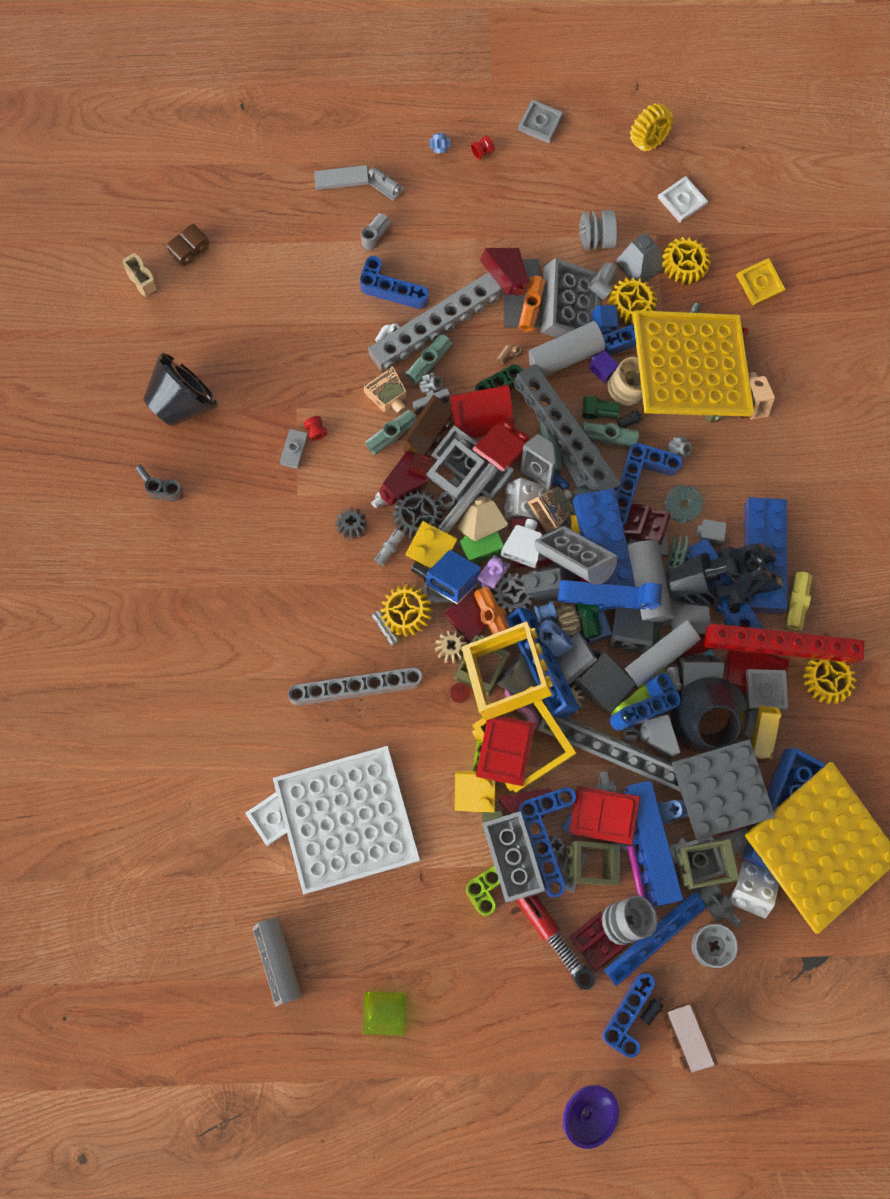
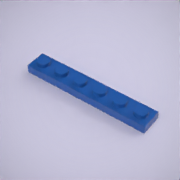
(646, 947)

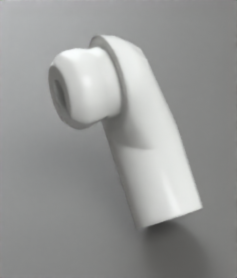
(386, 330)

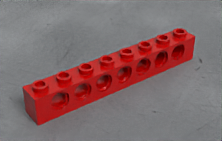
(784, 643)

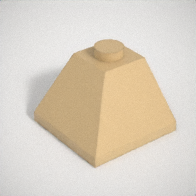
(481, 519)

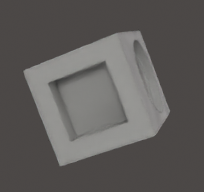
(713, 531)

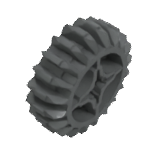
(421, 499)

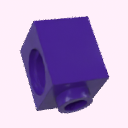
(603, 366)

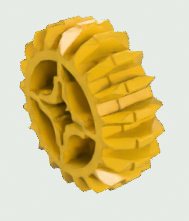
(651, 127)
(689, 269)
(620, 296)
(422, 611)
(831, 693)

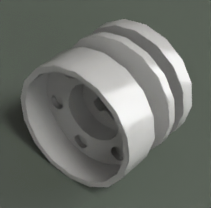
(594, 230)
(629, 920)
(724, 940)

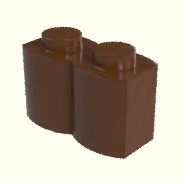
(188, 244)

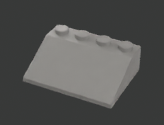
(566, 298)

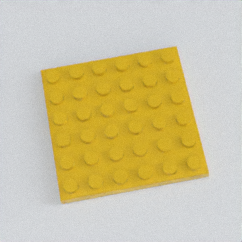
(692, 363)
(822, 847)

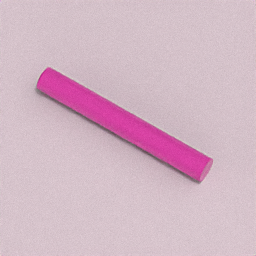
(636, 871)

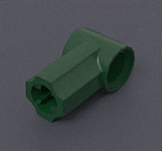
(595, 408)
(589, 620)

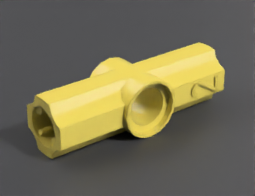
(798, 601)

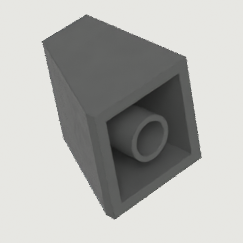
(544, 580)
(630, 631)
(699, 666)
(604, 683)

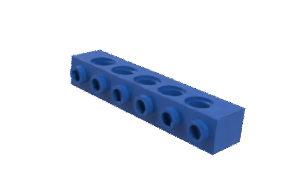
(745, 613)
(562, 701)

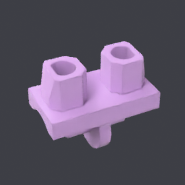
(493, 572)

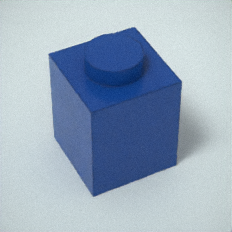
(606, 318)

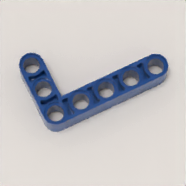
(637, 464)
(641, 597)
(542, 837)

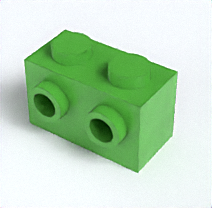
(481, 549)

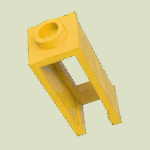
(765, 731)

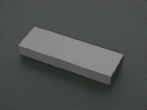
(341, 177)

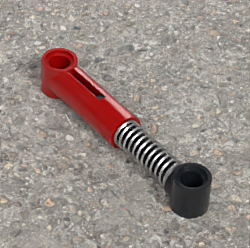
(549, 931)

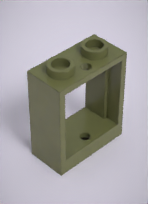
(464, 677)
(727, 859)
(611, 864)

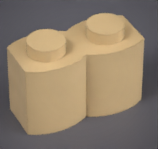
(139, 274)

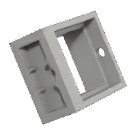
(443, 483)

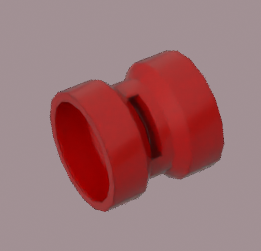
(482, 147)
(315, 428)

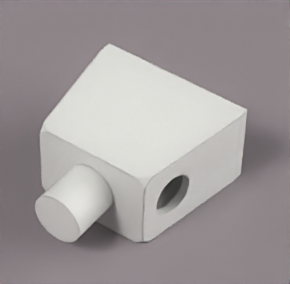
(521, 544)

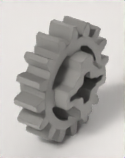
(506, 596)

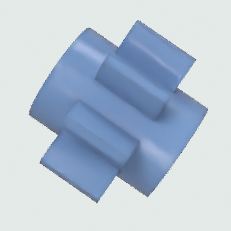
(440, 142)

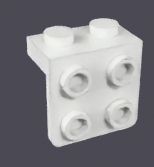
(517, 495)
(755, 890)

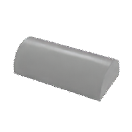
(567, 349)
(462, 464)
(577, 555)
(649, 568)
(662, 654)
(513, 857)
(276, 961)

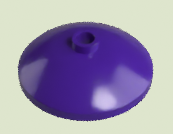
(598, 1120)

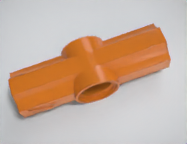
(530, 312)
(490, 611)

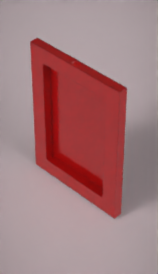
(481, 410)
(739, 661)
(505, 750)
(604, 815)

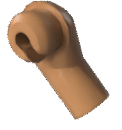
(509, 351)

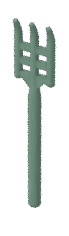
(675, 561)

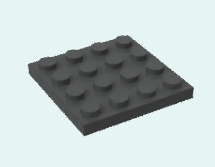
(723, 789)

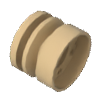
(625, 382)

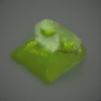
(383, 1013)

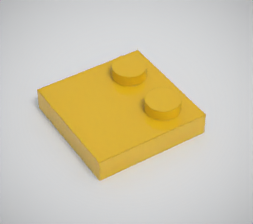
(760, 282)
(430, 545)
(473, 793)

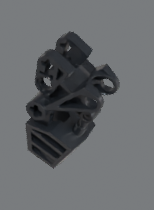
(694, 582)

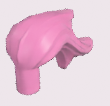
(527, 711)

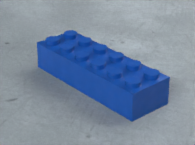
(602, 524)
(767, 524)
(791, 773)
(653, 848)

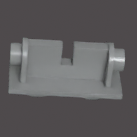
(384, 184)

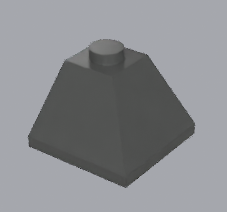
(641, 259)

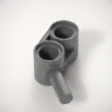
(162, 492)
(718, 905)

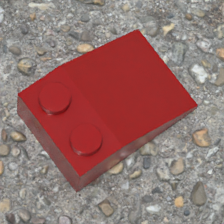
(502, 445)

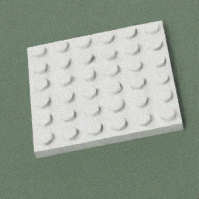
(345, 820)

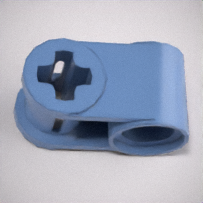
(546, 612)
(555, 638)
(672, 810)

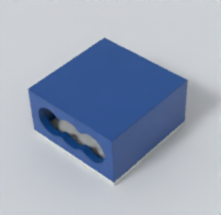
(453, 576)

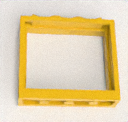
(495, 643)
(479, 734)

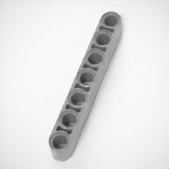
(363, 680)

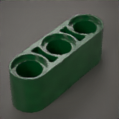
(502, 376)

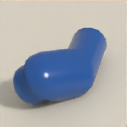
(560, 481)

